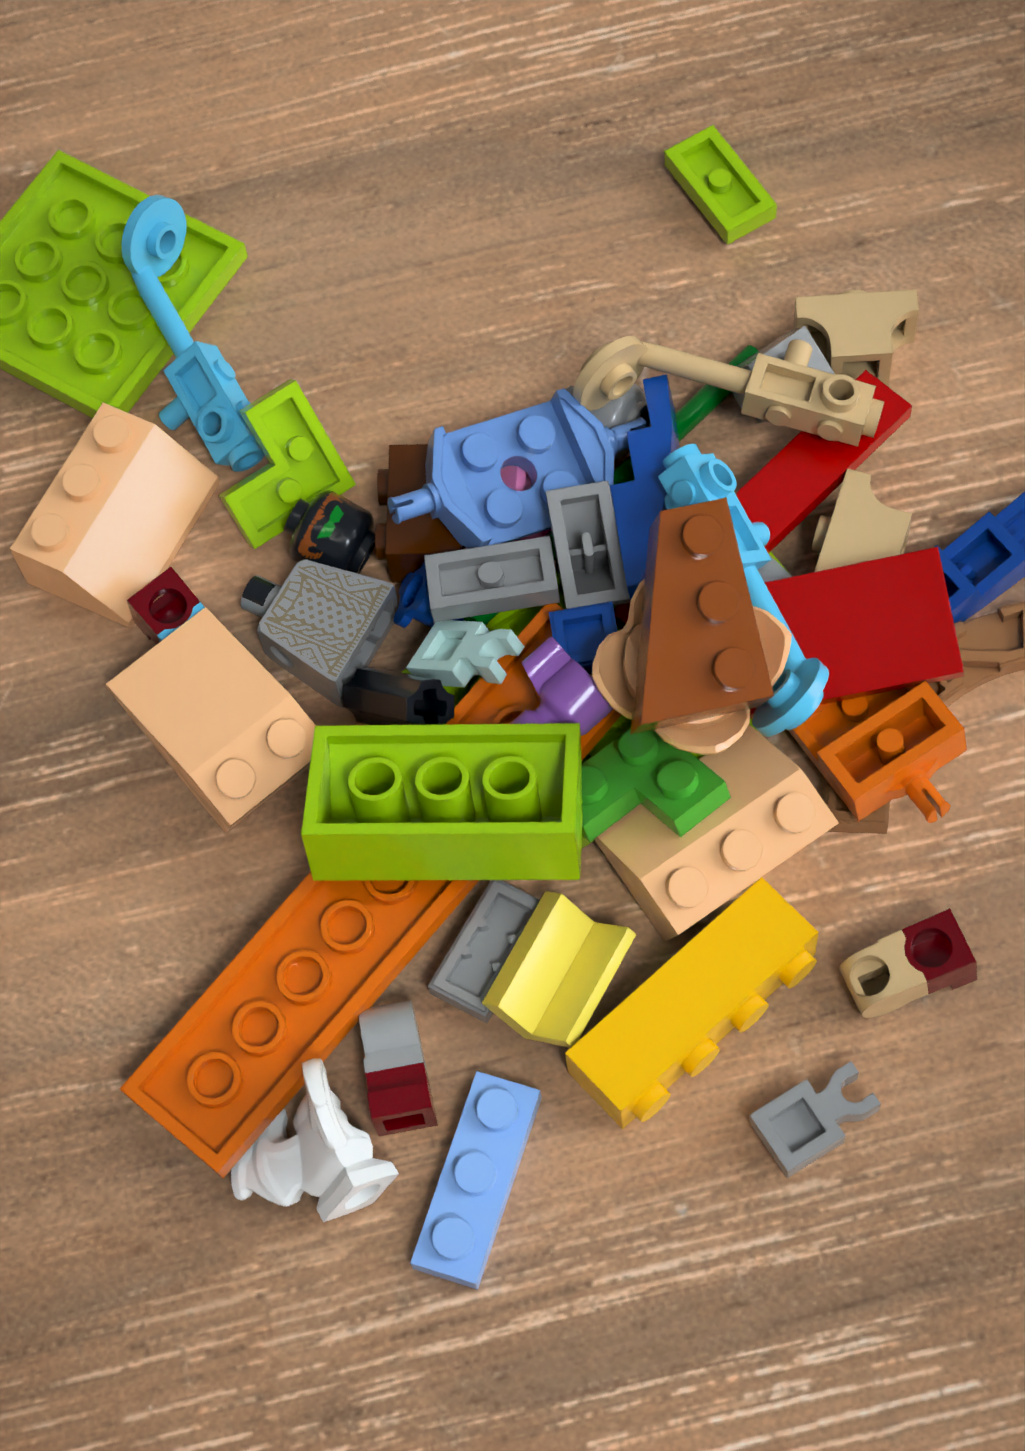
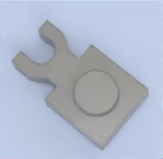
(806, 1123)

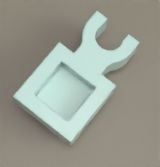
(463, 649)

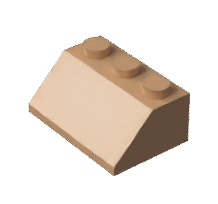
(113, 514)
(761, 826)

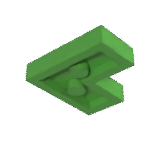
(652, 773)

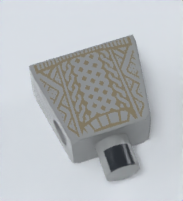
(322, 623)

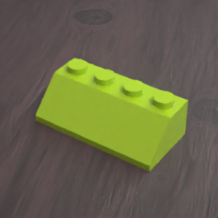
(444, 802)

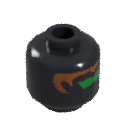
(331, 532)

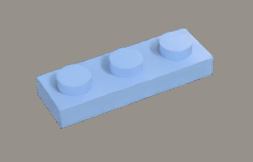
(476, 1180)

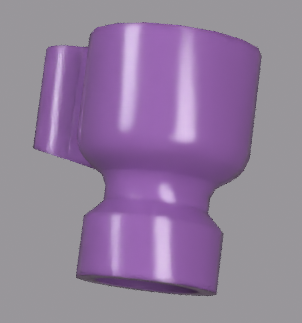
(563, 688)

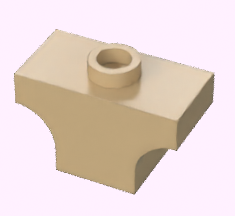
(859, 328)
(859, 527)

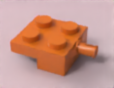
(884, 748)

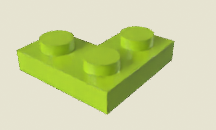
(299, 464)

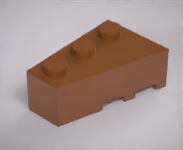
(698, 623)

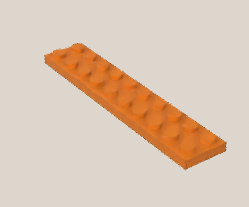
(309, 975)

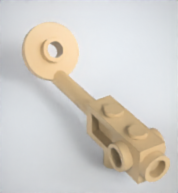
(773, 391)

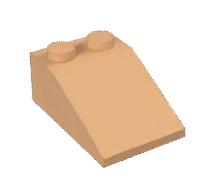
(217, 718)

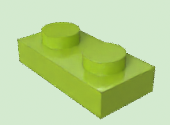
(720, 184)

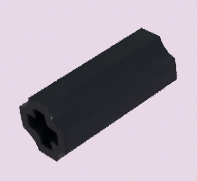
(397, 698)

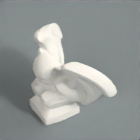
(323, 1158)

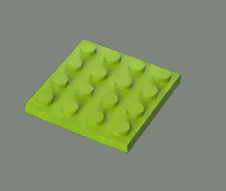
(71, 302)

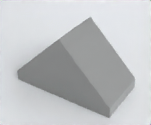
(587, 545)

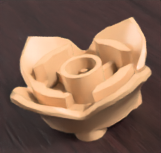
(616, 680)

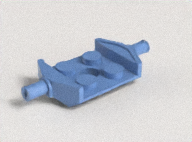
(552, 442)

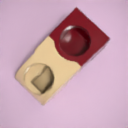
(909, 965)

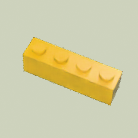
(693, 1004)

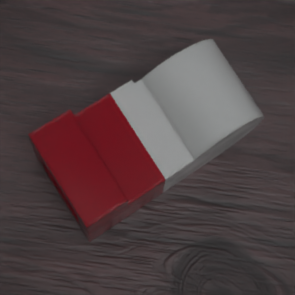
(396, 1070)

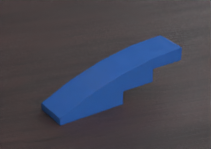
(641, 500)
(985, 560)

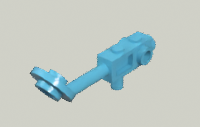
(199, 373)
(703, 478)

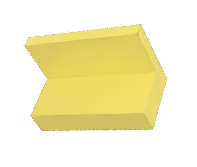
(557, 972)

